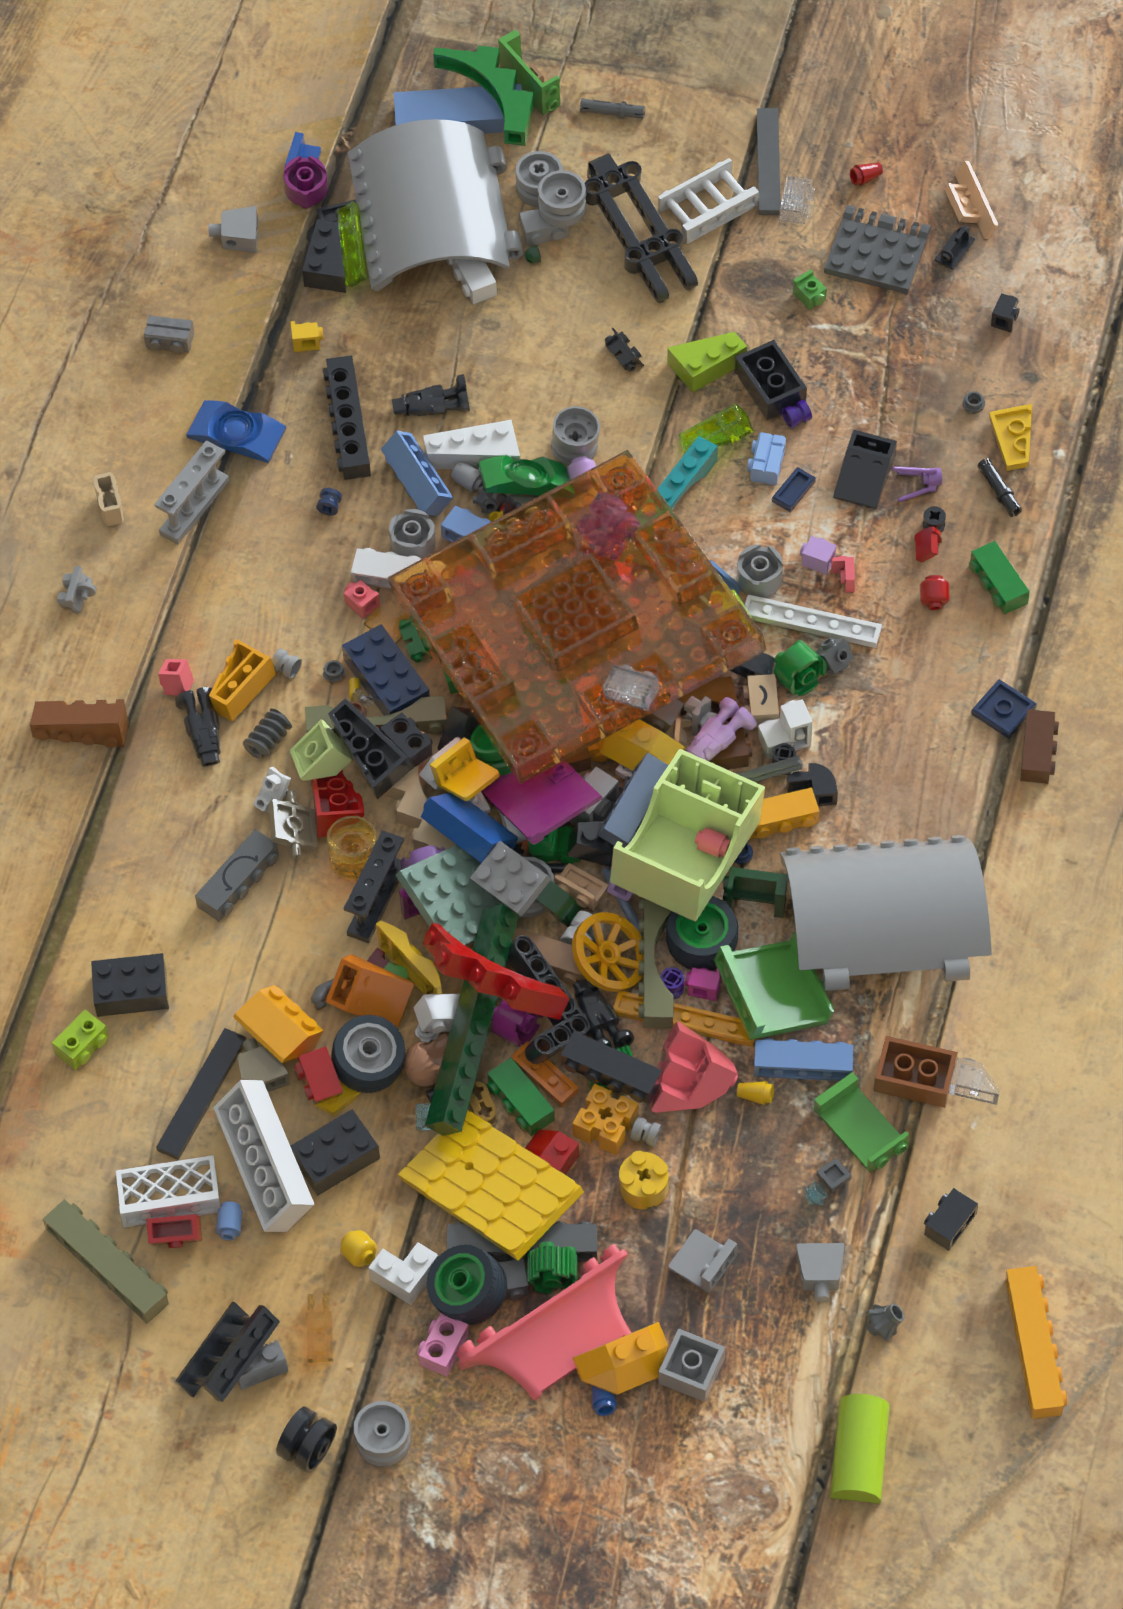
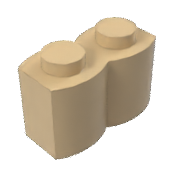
(108, 499)

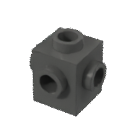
(835, 654)

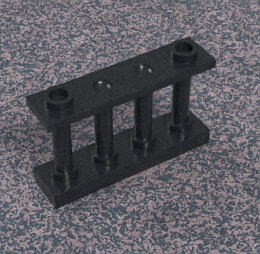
(374, 887)
(227, 1351)

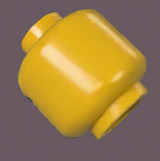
(358, 1248)

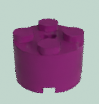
(305, 181)
(514, 1024)

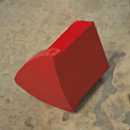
(927, 543)

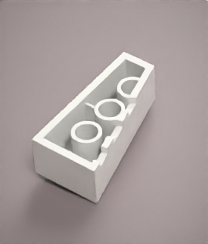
(471, 445)

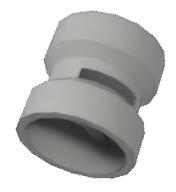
(285, 663)
(646, 1132)

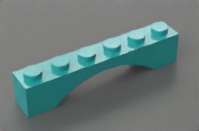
(691, 468)

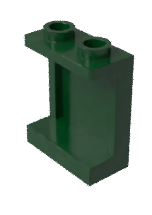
(756, 887)

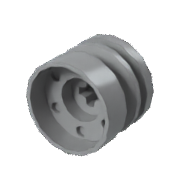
(575, 434)

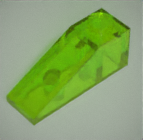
(720, 428)

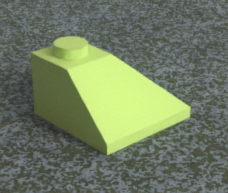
(320, 753)

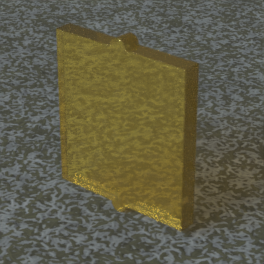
(388, 615)

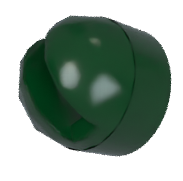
(533, 255)

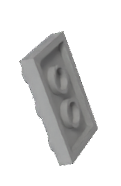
(510, 878)

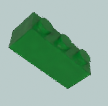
(999, 577)
(520, 1097)

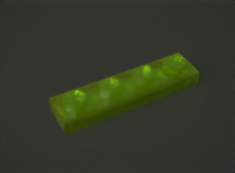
(352, 244)

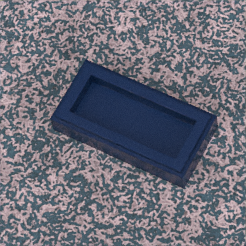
(793, 489)

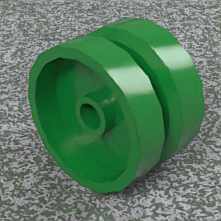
(487, 751)

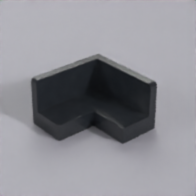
(459, 724)

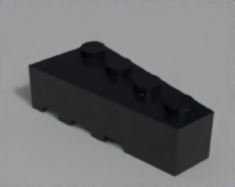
(371, 750)

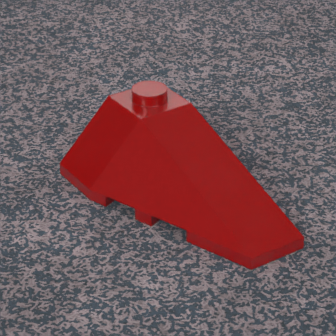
(555, 1149)

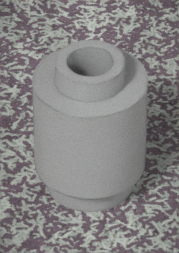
(467, 477)

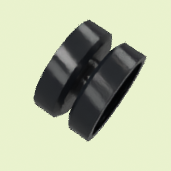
(306, 1439)

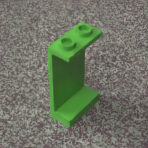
(545, 94)
(859, 1124)

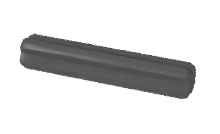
(773, 769)

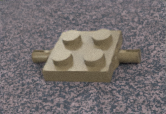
(293, 825)

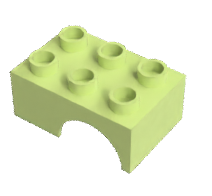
(663, 854)

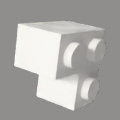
(791, 728)
(405, 1277)

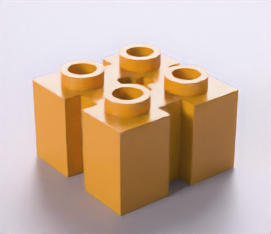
(605, 1119)

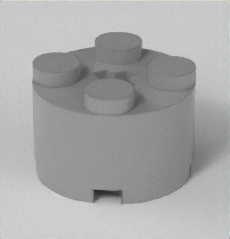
(412, 534)
(759, 571)

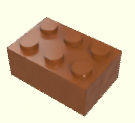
(915, 1071)

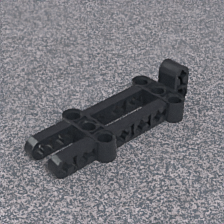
(601, 175)

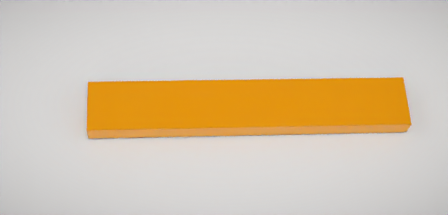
(698, 1020)

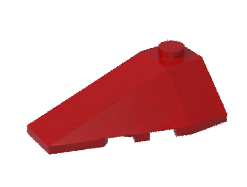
(334, 800)

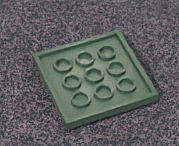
(447, 894)

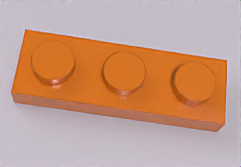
(547, 1077)

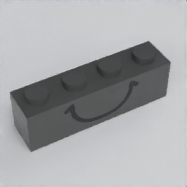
(237, 875)

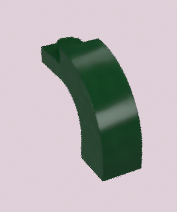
(558, 903)

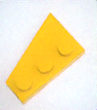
(1012, 435)

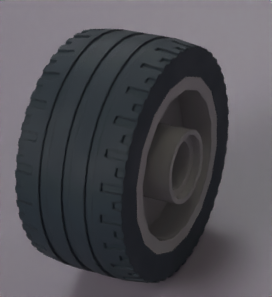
(352, 1048)

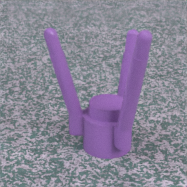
(931, 477)

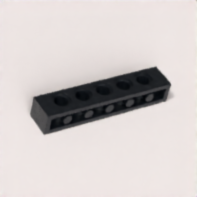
(353, 448)

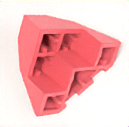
(691, 1072)

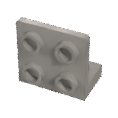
(703, 1260)

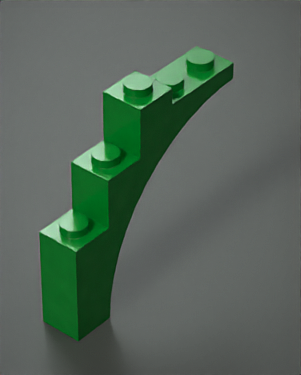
(498, 82)

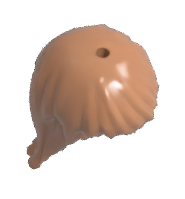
(424, 1062)

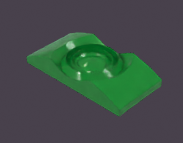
(521, 476)

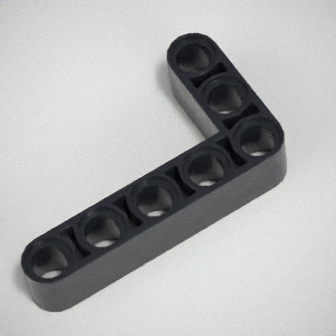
(572, 1017)

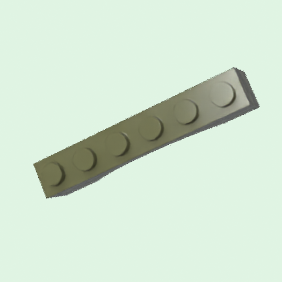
(427, 713)
(657, 999)

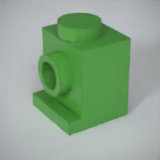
(809, 290)

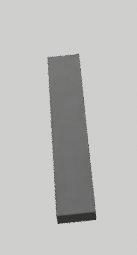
(768, 161)

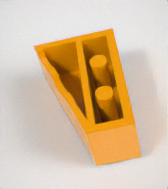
(242, 679)

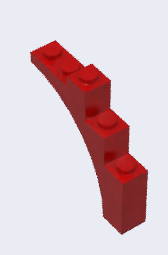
(487, 977)

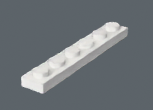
(813, 621)

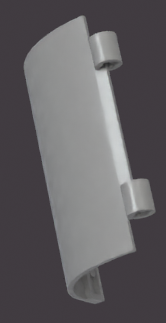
(430, 197)
(888, 908)

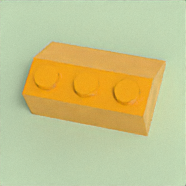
(279, 1024)

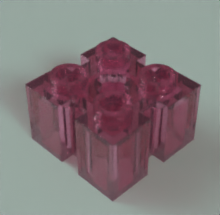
(607, 525)

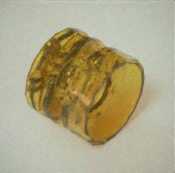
(350, 845)

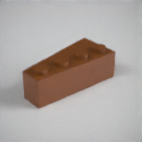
(81, 722)

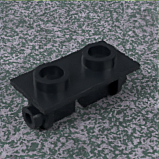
(955, 247)
(619, 343)

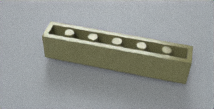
(106, 1260)

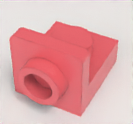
(844, 566)

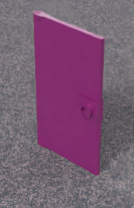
(542, 801)

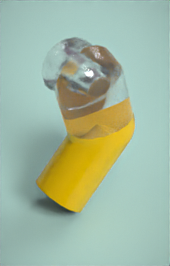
(358, 694)

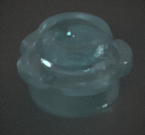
(815, 1194)

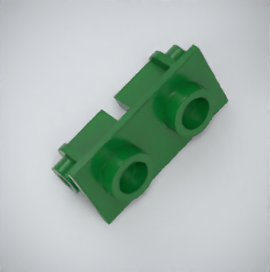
(418, 647)

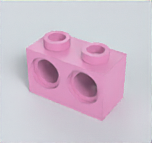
(445, 1344)

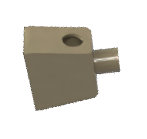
(262, 1065)

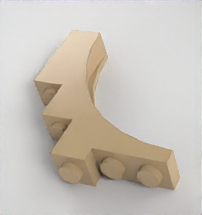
(410, 808)

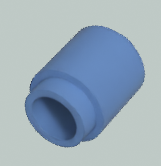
(229, 1220)

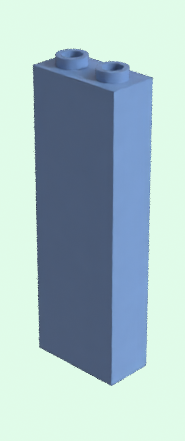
(462, 105)

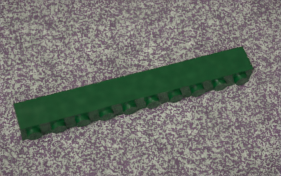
(470, 1027)

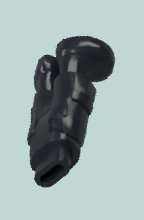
(432, 400)
(201, 727)
(600, 1015)

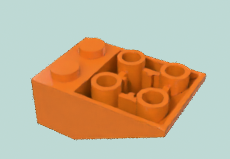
(369, 990)

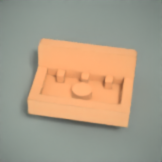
(581, 886)

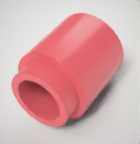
(712, 842)

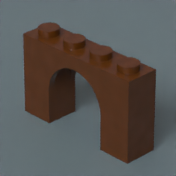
(738, 752)

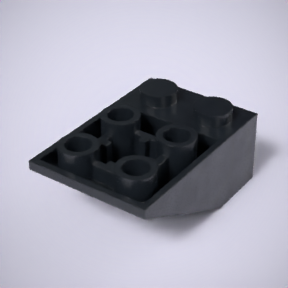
(865, 469)

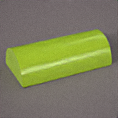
(860, 1448)

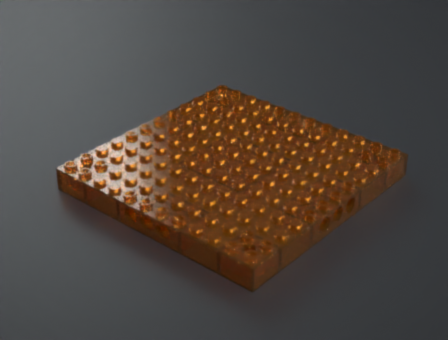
(539, 619)

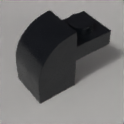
(819, 779)

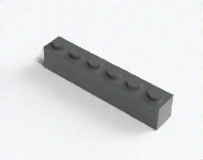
(580, 1236)

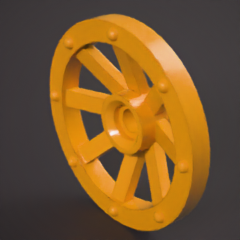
(607, 952)

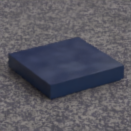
(1003, 708)

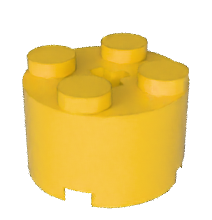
(643, 1180)

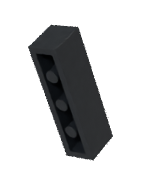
(611, 1068)

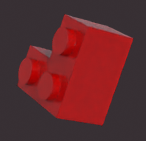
(319, 1075)

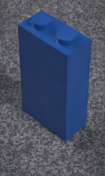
(466, 825)

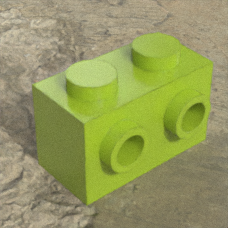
(80, 1040)

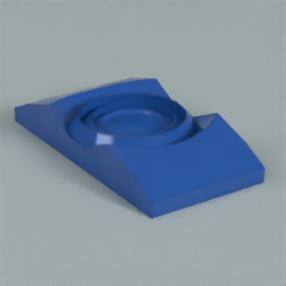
(237, 430)

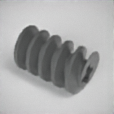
(267, 733)

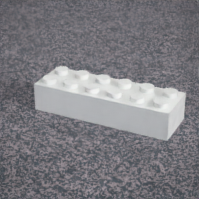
(263, 1156)

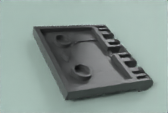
(877, 252)

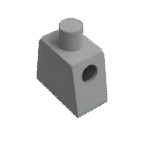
(237, 229)
(820, 1267)

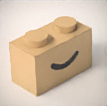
(761, 697)

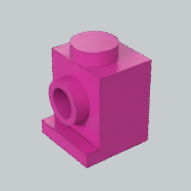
(703, 983)

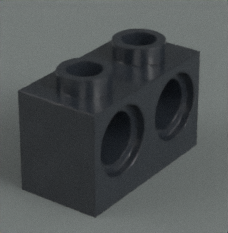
(410, 738)

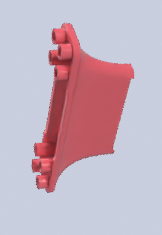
(542, 1343)

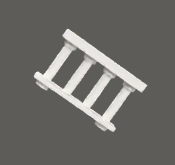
(712, 218)

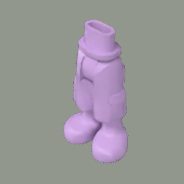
(715, 736)

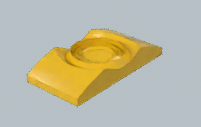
(401, 952)

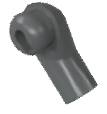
(320, 993)

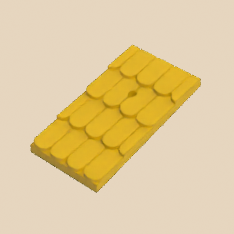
(492, 1185)

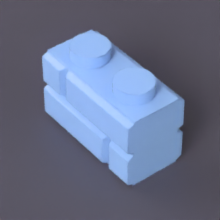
(767, 458)

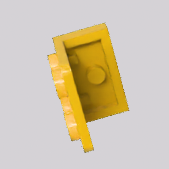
(461, 772)

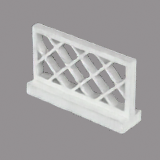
(170, 1205)

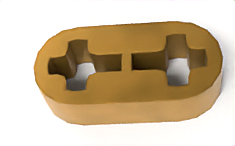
(486, 1102)

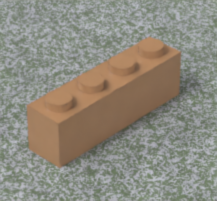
(557, 954)

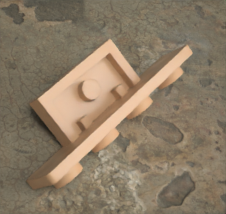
(970, 202)

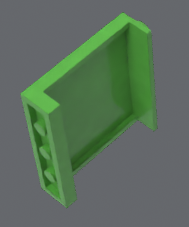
(772, 990)

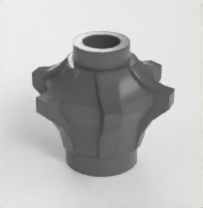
(489, 501)
(884, 1320)

